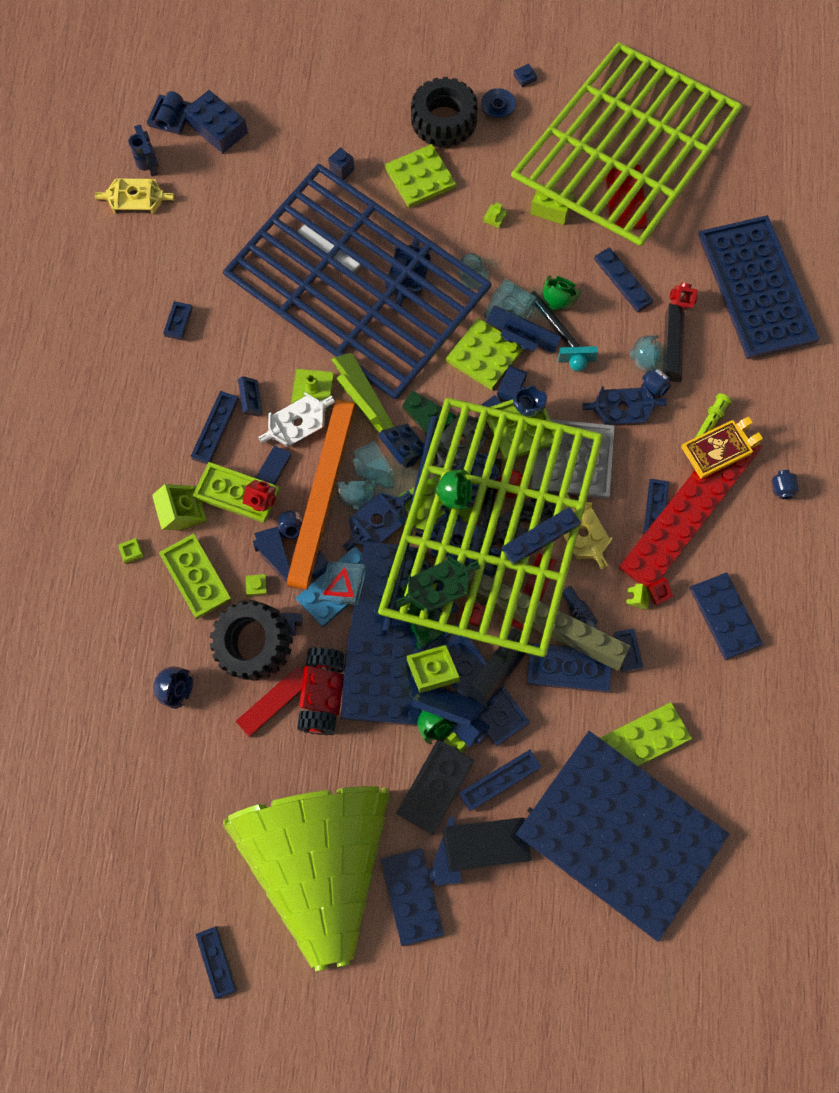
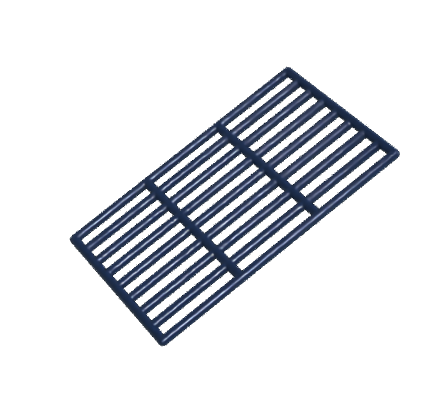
(384, 298)

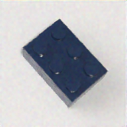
(215, 121)

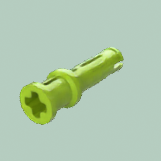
(715, 413)

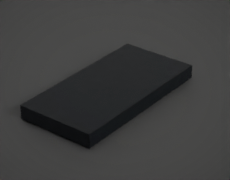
(435, 787)
(484, 844)

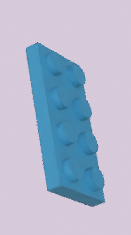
(325, 611)

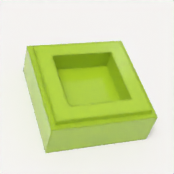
(130, 550)

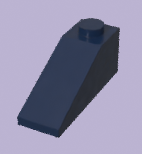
(272, 551)
(440, 872)

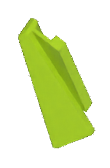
(360, 391)

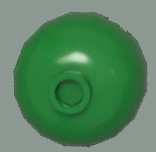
(560, 292)
(455, 489)
(434, 727)

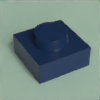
(525, 75)

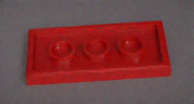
(620, 195)

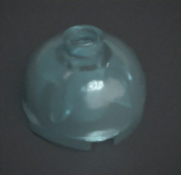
(646, 353)
(356, 493)

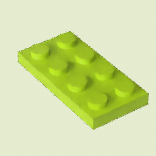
(226, 490)
(195, 576)
(649, 735)

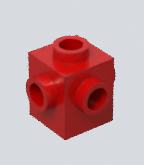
(690, 295)
(259, 495)

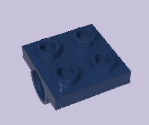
(168, 113)
(143, 151)
(403, 444)

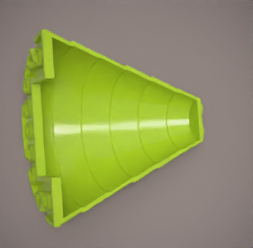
(315, 863)

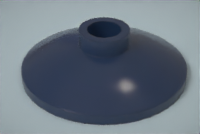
(498, 103)

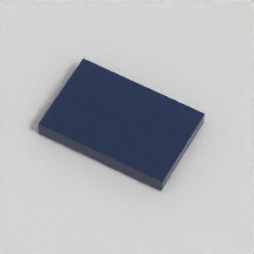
(448, 705)

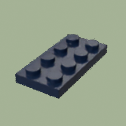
(726, 616)
(568, 670)
(411, 897)

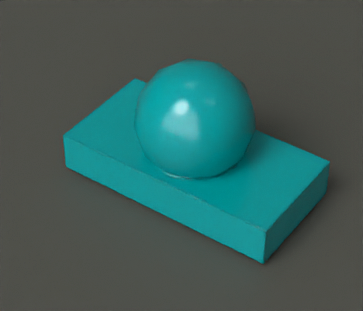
(577, 356)

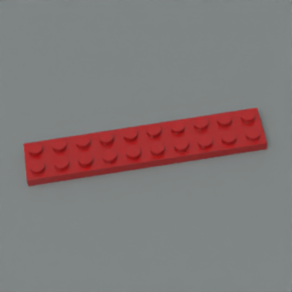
(680, 522)

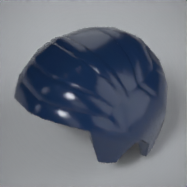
(529, 401)

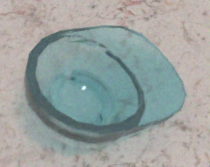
(477, 264)

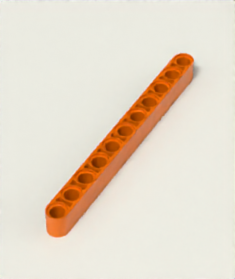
(321, 495)

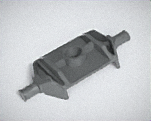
(468, 434)

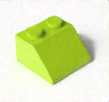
(550, 209)
(177, 507)

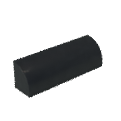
(673, 342)
(496, 672)

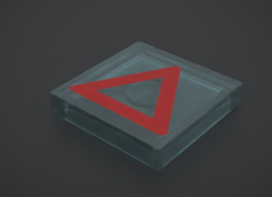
(342, 583)

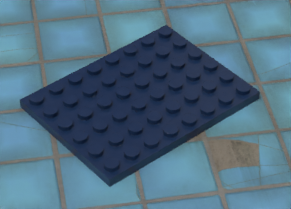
(622, 835)

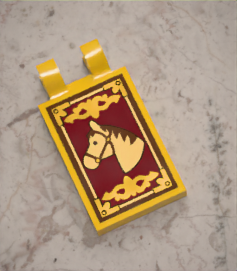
(720, 447)

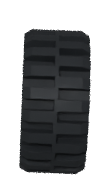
(449, 94)
(226, 640)

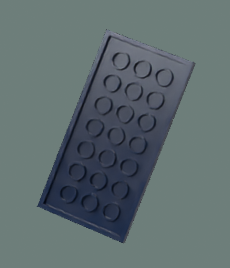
(758, 287)

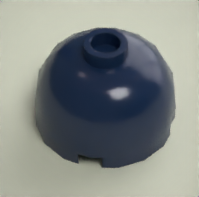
(173, 686)

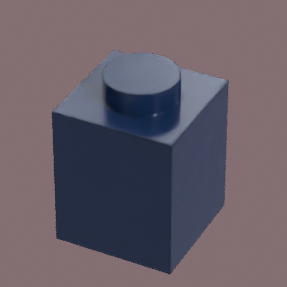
(341, 163)
(474, 734)

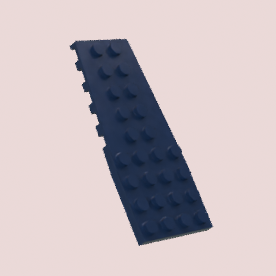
(376, 669)

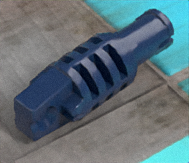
(579, 608)

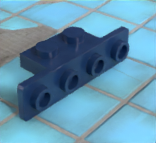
(522, 331)

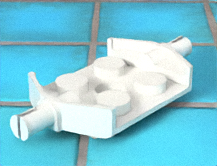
(282, 426)

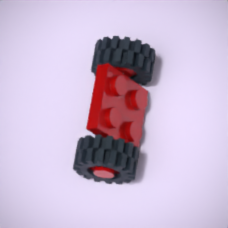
(321, 691)

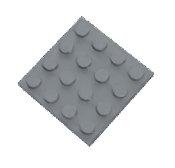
(602, 474)

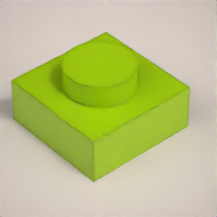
(256, 585)

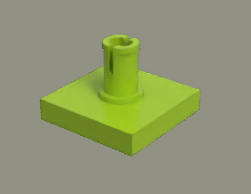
(314, 383)
(432, 668)

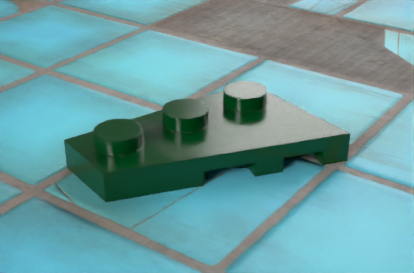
(422, 409)
(423, 634)

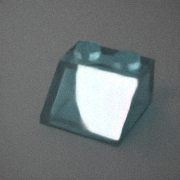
(513, 299)
(372, 466)

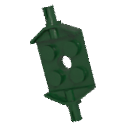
(449, 573)

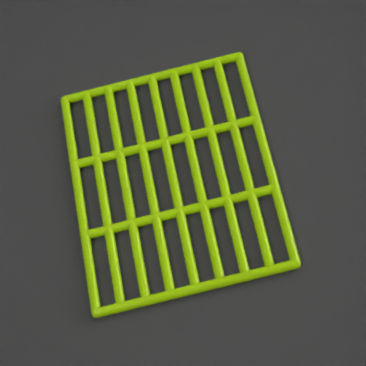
(613, 161)
(483, 556)

